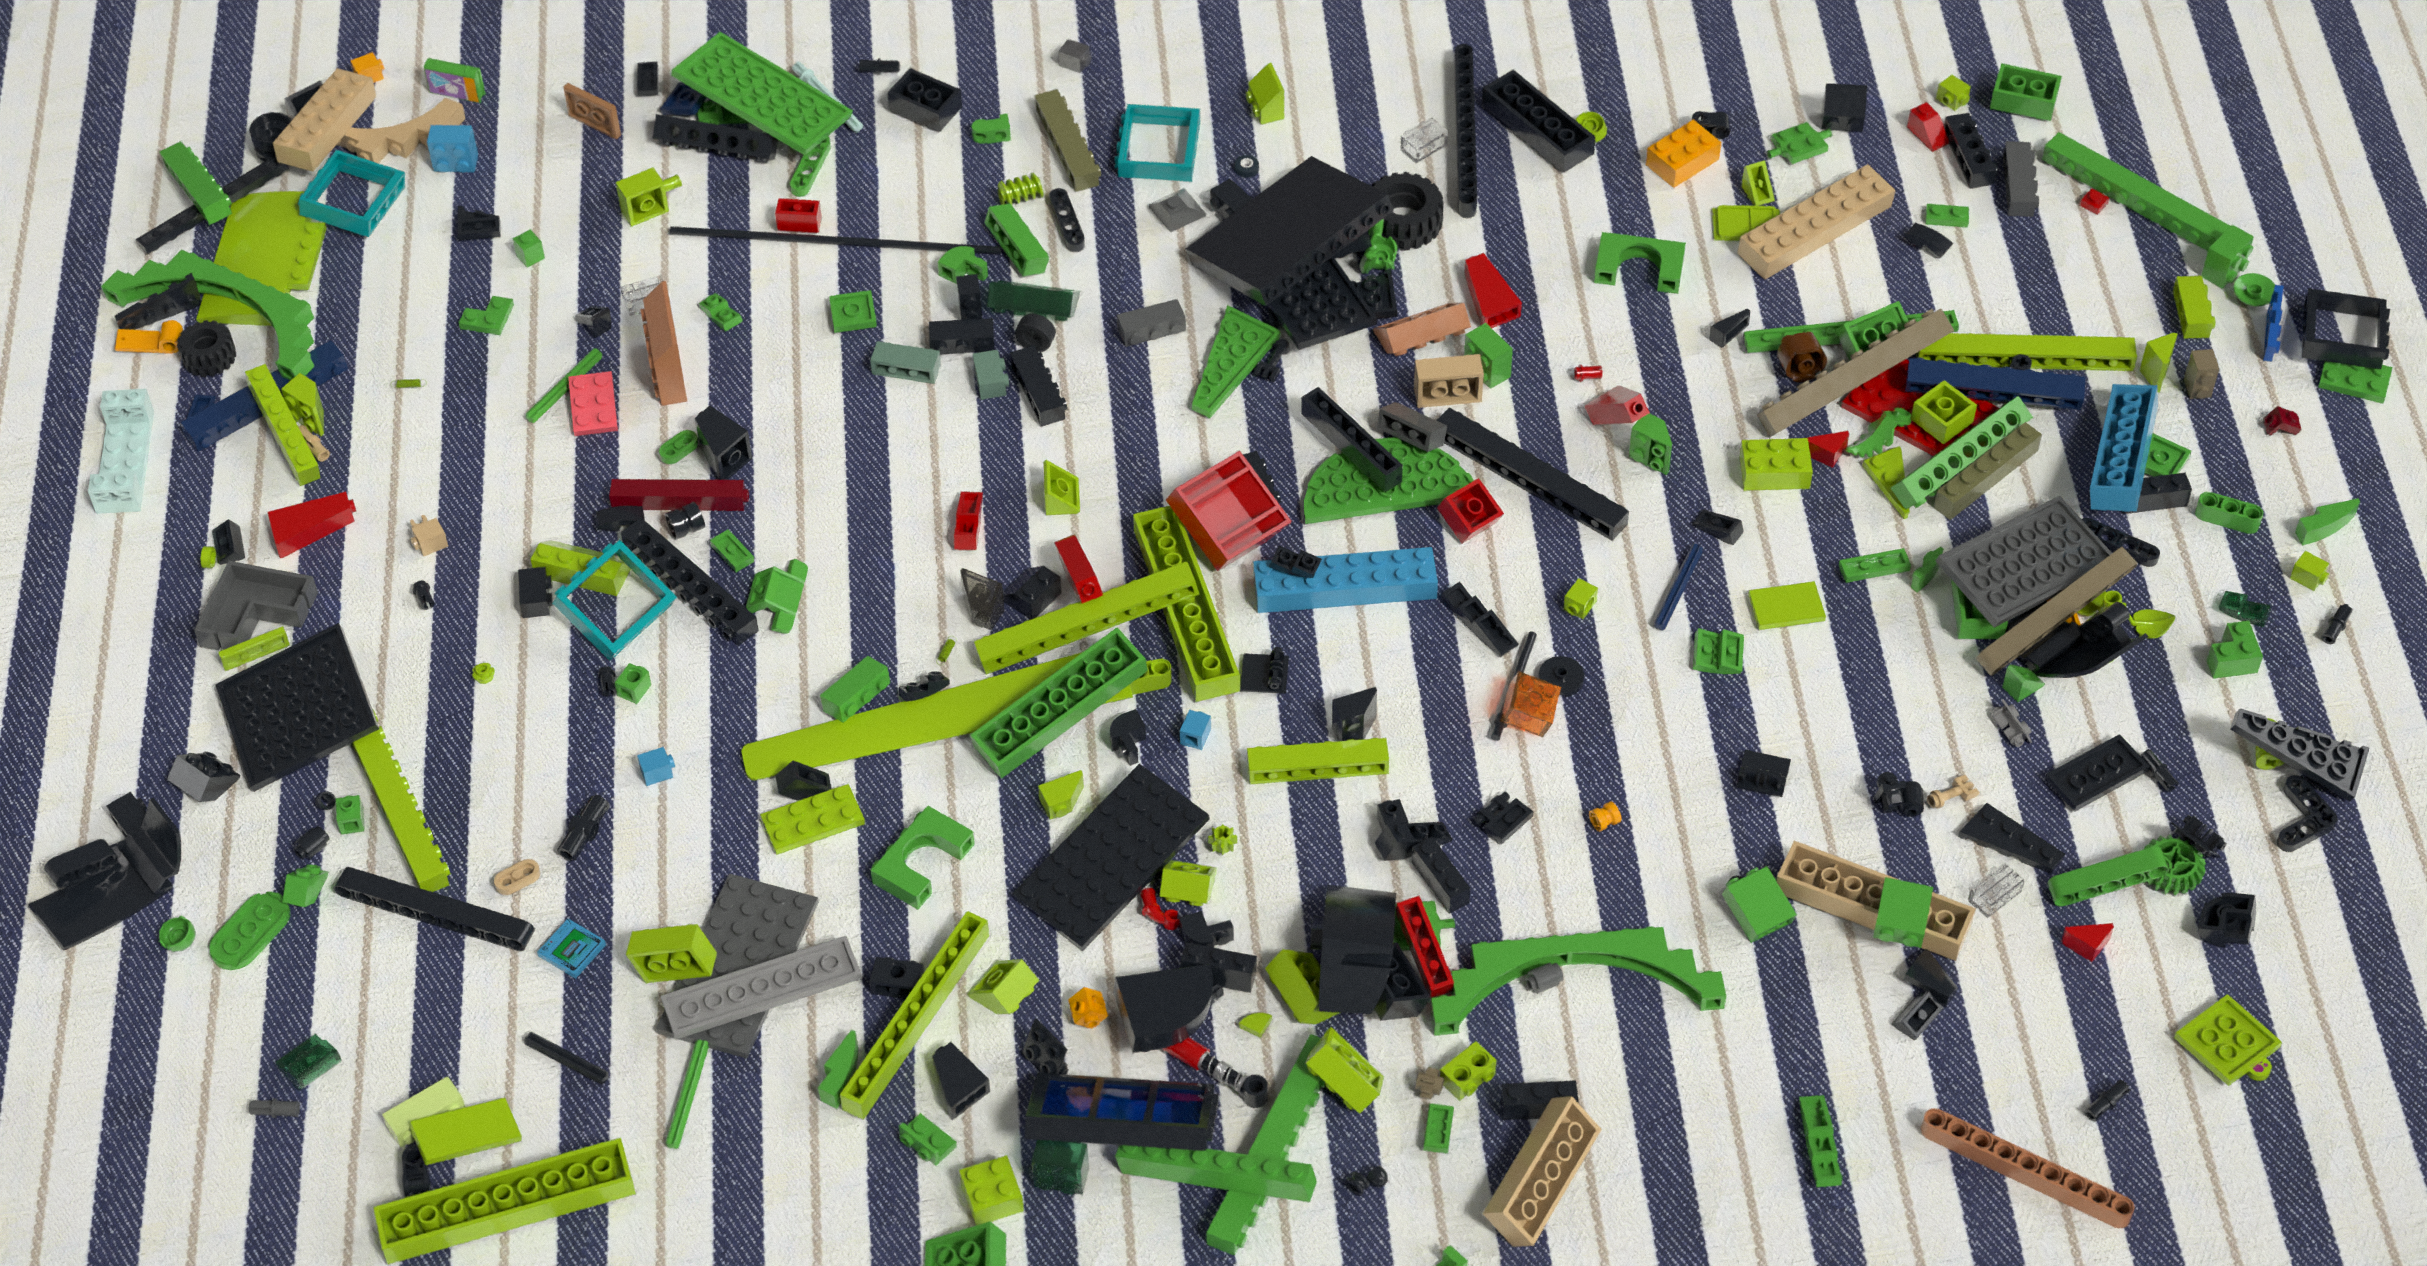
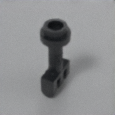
(1281, 347)

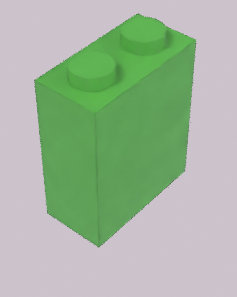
(1758, 903)
(1903, 912)

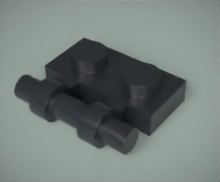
(1506, 822)

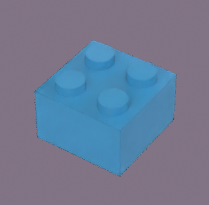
(452, 148)

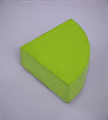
(1256, 1023)

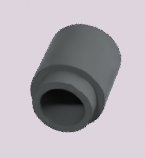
(1544, 977)

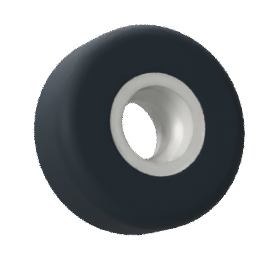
(1246, 166)

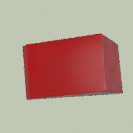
(1828, 447)
(2087, 939)

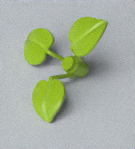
(2147, 621)

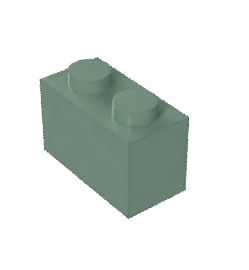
(990, 375)

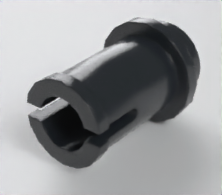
(423, 594)
(606, 676)

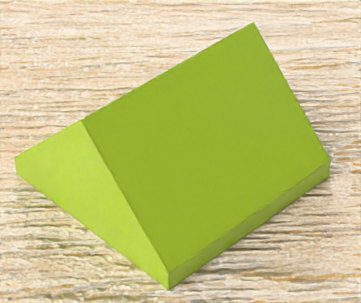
(2157, 359)
(1060, 490)

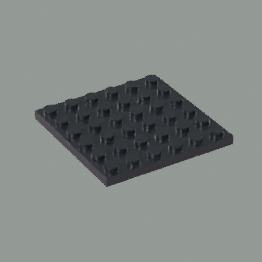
(296, 707)

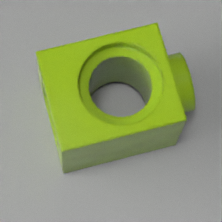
(1580, 598)

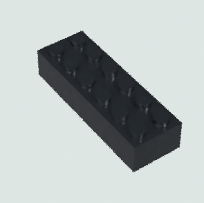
(1538, 121)

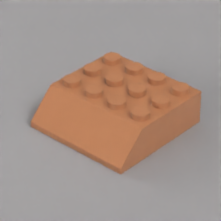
(663, 347)

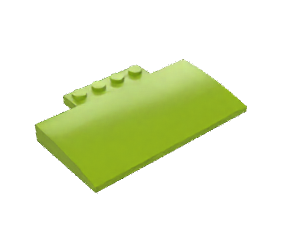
(265, 243)

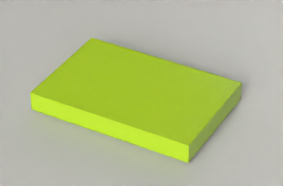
(1786, 605)

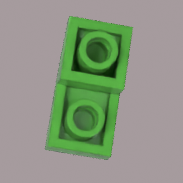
(709, 114)
(719, 312)
(1926, 573)

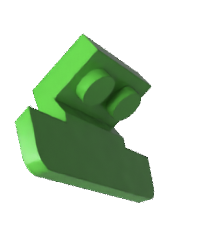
(779, 592)

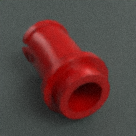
(1587, 372)

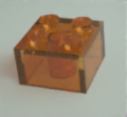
(1530, 704)

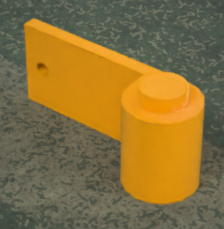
(150, 341)

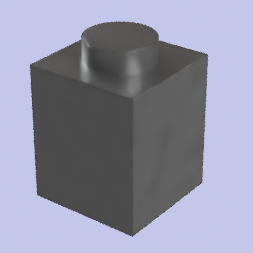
(1074, 56)

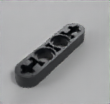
(1069, 219)
(2121, 538)

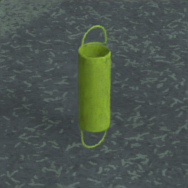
(408, 383)
(946, 650)

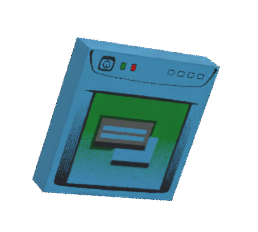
(571, 948)

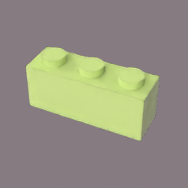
(432, 1101)

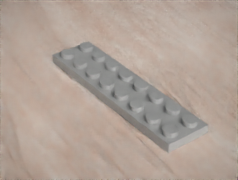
(761, 987)

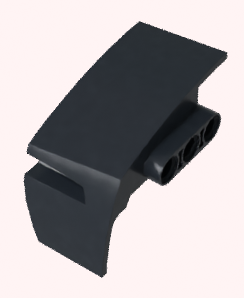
(2082, 648)

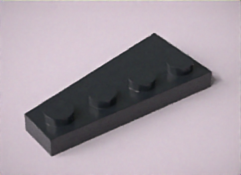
(158, 307)
(2002, 833)

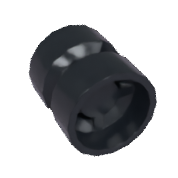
(687, 519)

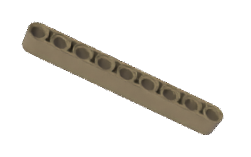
(2056, 611)

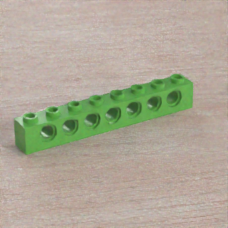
(1960, 454)

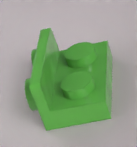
(927, 1139)

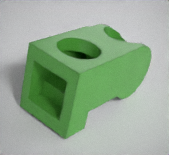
(991, 130)

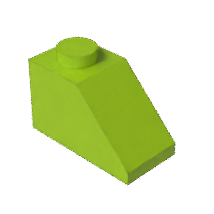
(1061, 794)

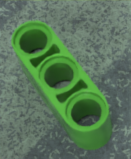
(2229, 512)

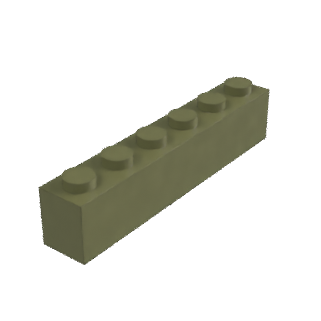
(1067, 140)
(1987, 471)

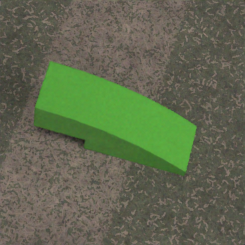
(2326, 521)
(839, 1070)

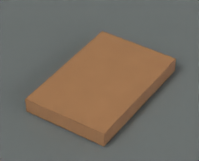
(592, 111)

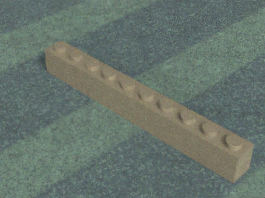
(1855, 372)

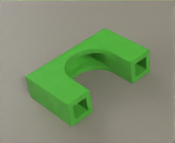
(1664, 253)
(928, 830)

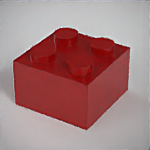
(1470, 510)

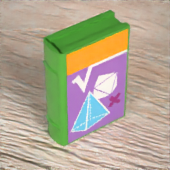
(454, 80)

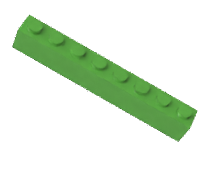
(1221, 1170)

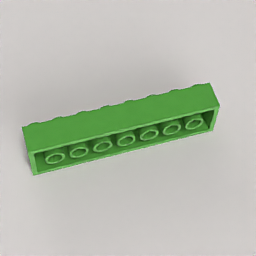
(1059, 702)

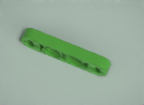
(813, 165)

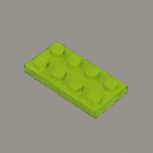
(812, 819)

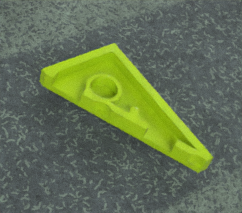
(1886, 471)

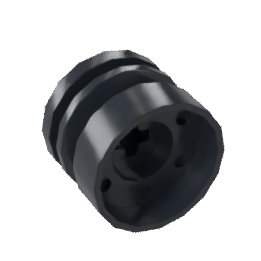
(265, 131)

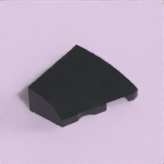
(1930, 976)

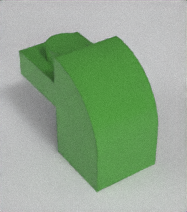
(961, 261)

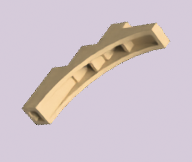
(401, 138)

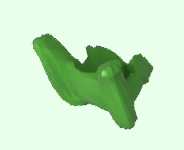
(1381, 249)

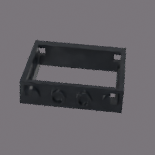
(2339, 351)

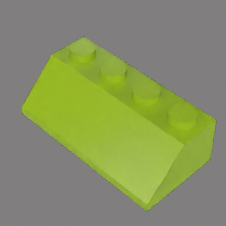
(565, 560)

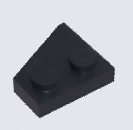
(477, 225)

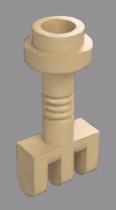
(1961, 787)

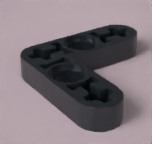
(2312, 815)

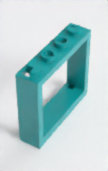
(1158, 116)
(340, 161)
(586, 627)

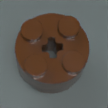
(1801, 356)

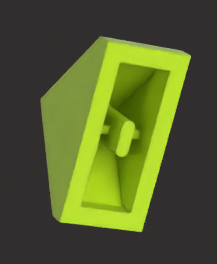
(1757, 183)

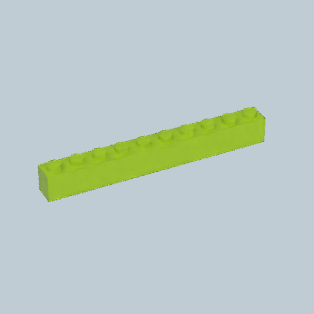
(2043, 350)
(1086, 619)
(401, 811)
(914, 1015)

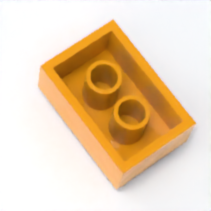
(1683, 153)

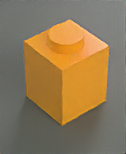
(368, 66)

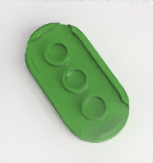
(249, 931)

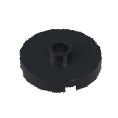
(1572, 677)

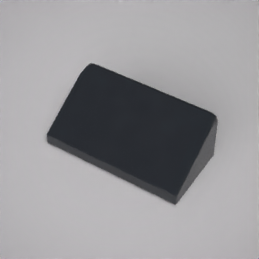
(228, 542)
(1918, 1015)

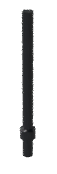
(1521, 665)

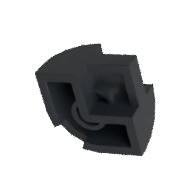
(2228, 919)

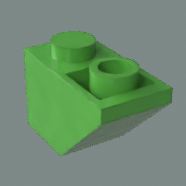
(304, 885)

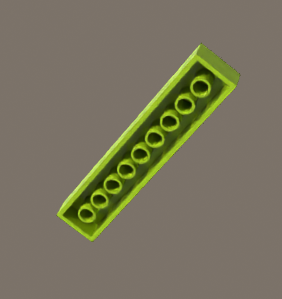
(1194, 620)
(503, 1200)

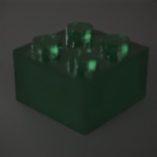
(1060, 1166)

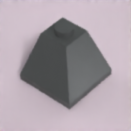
(1177, 210)

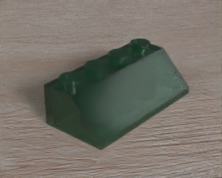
(1032, 299)

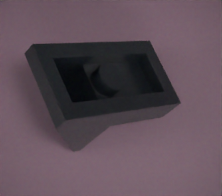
(597, 319)

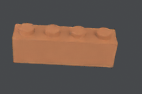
(1423, 327)

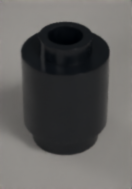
(1913, 799)
(311, 843)

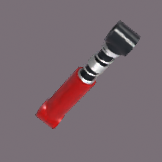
(1199, 1058)

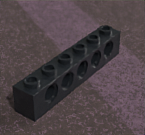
(665, 125)

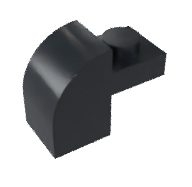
(1125, 732)
(1195, 931)

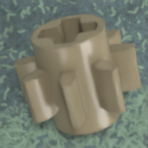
(1429, 1083)

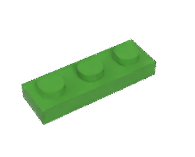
(1874, 565)

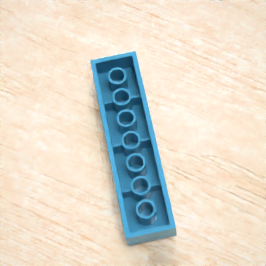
(2124, 447)
(1349, 581)

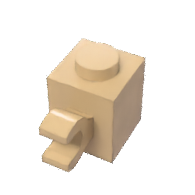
(428, 536)

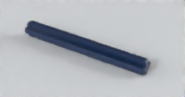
(1678, 587)

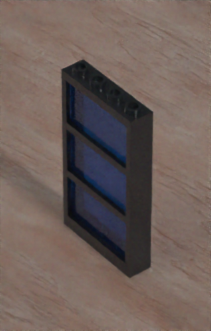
(1121, 1111)

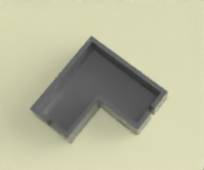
(250, 595)

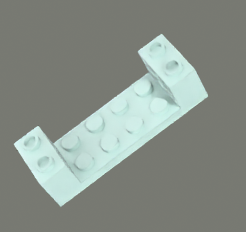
(124, 451)

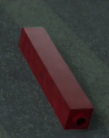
(675, 493)

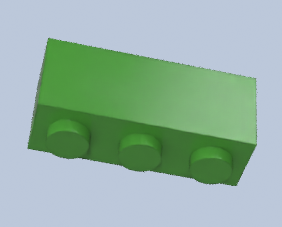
(855, 689)

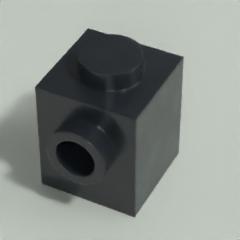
(1391, 813)

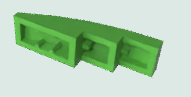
(1820, 1141)

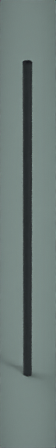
(835, 240)

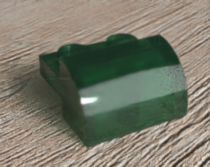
(308, 1061)

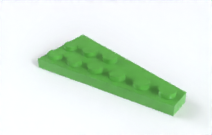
(1234, 354)

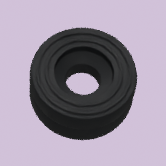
(1035, 331)

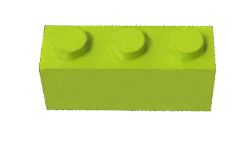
(2193, 307)

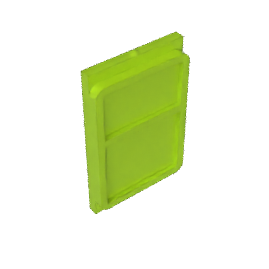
(1734, 221)

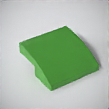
(1718, 652)

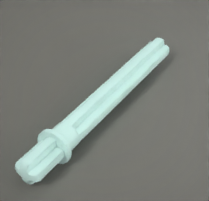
(808, 76)

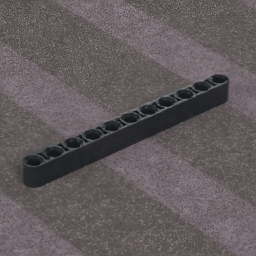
(1465, 131)

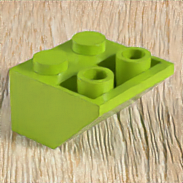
(305, 403)

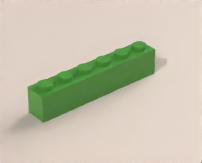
(196, 182)

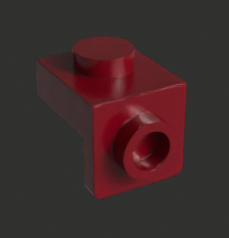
(2282, 419)

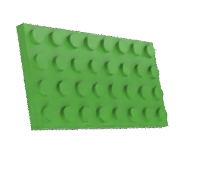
(762, 93)

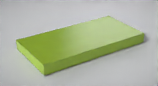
(465, 1131)

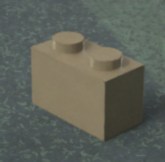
(2201, 374)

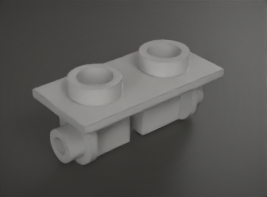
(2017, 731)

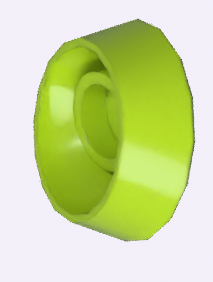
(1593, 123)

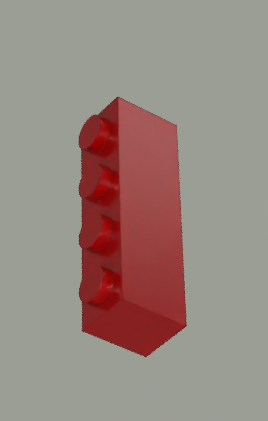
(1424, 947)

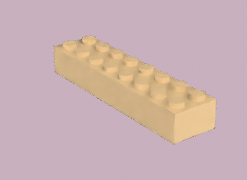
(1816, 221)
(1856, 893)

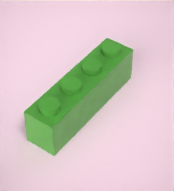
(1016, 239)

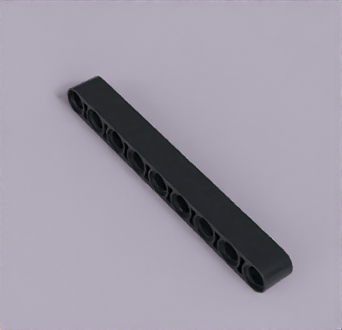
(434, 909)

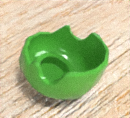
(177, 934)

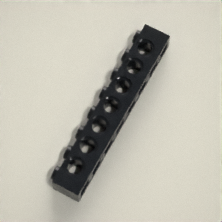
(690, 582)

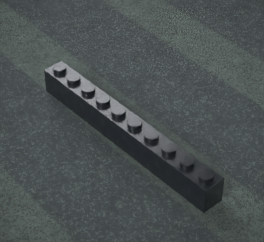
(1534, 475)

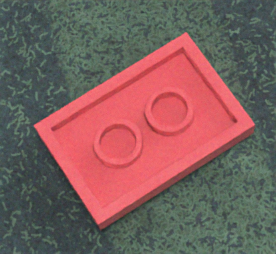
(593, 403)

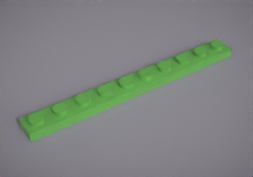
(1825, 333)

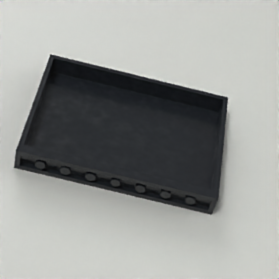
(1289, 230)

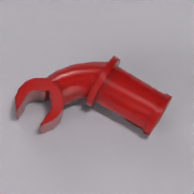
(1153, 911)

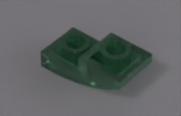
(2240, 608)

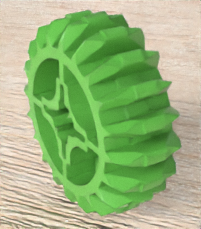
(2187, 865)

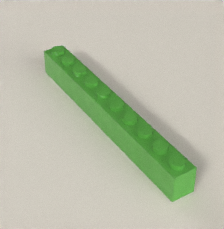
(2133, 191)
(1273, 1141)

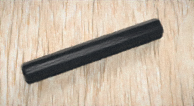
(566, 1058)

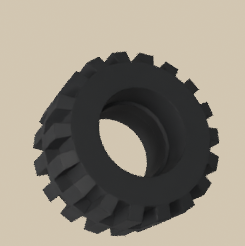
(206, 348)

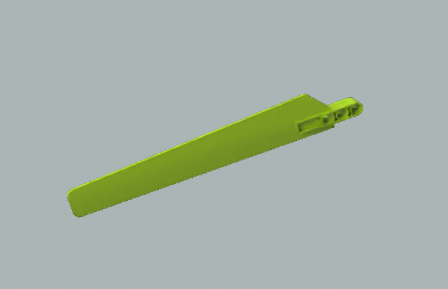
(920, 721)

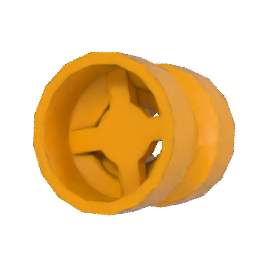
(1605, 816)

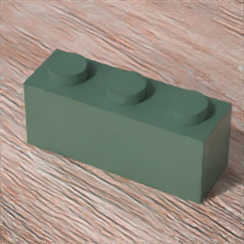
(905, 362)

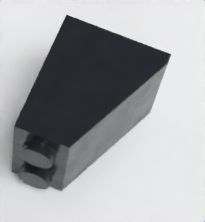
(722, 443)

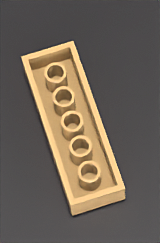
(324, 119)
(1542, 1171)

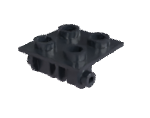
(1265, 672)
(1763, 773)
(2194, 830)
(1045, 1050)

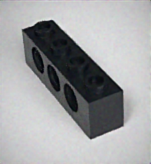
(1970, 150)

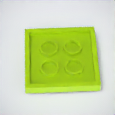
(2228, 1040)

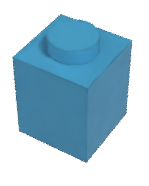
(1195, 729)
(656, 766)

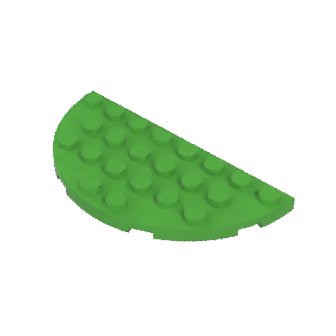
(1345, 491)

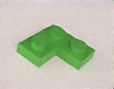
(488, 321)

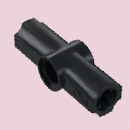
(583, 828)

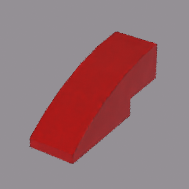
(968, 520)

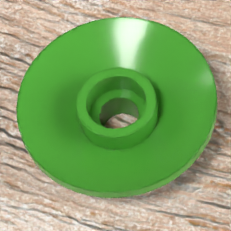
(2254, 289)

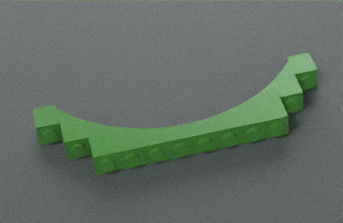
(283, 311)
(1634, 949)

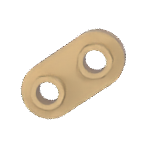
(517, 877)

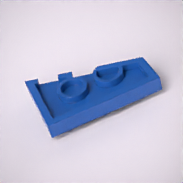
(2272, 327)

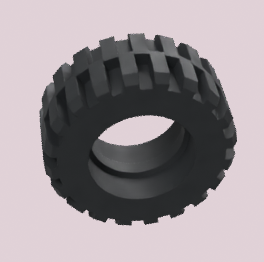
(1414, 193)

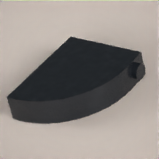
(1163, 1005)

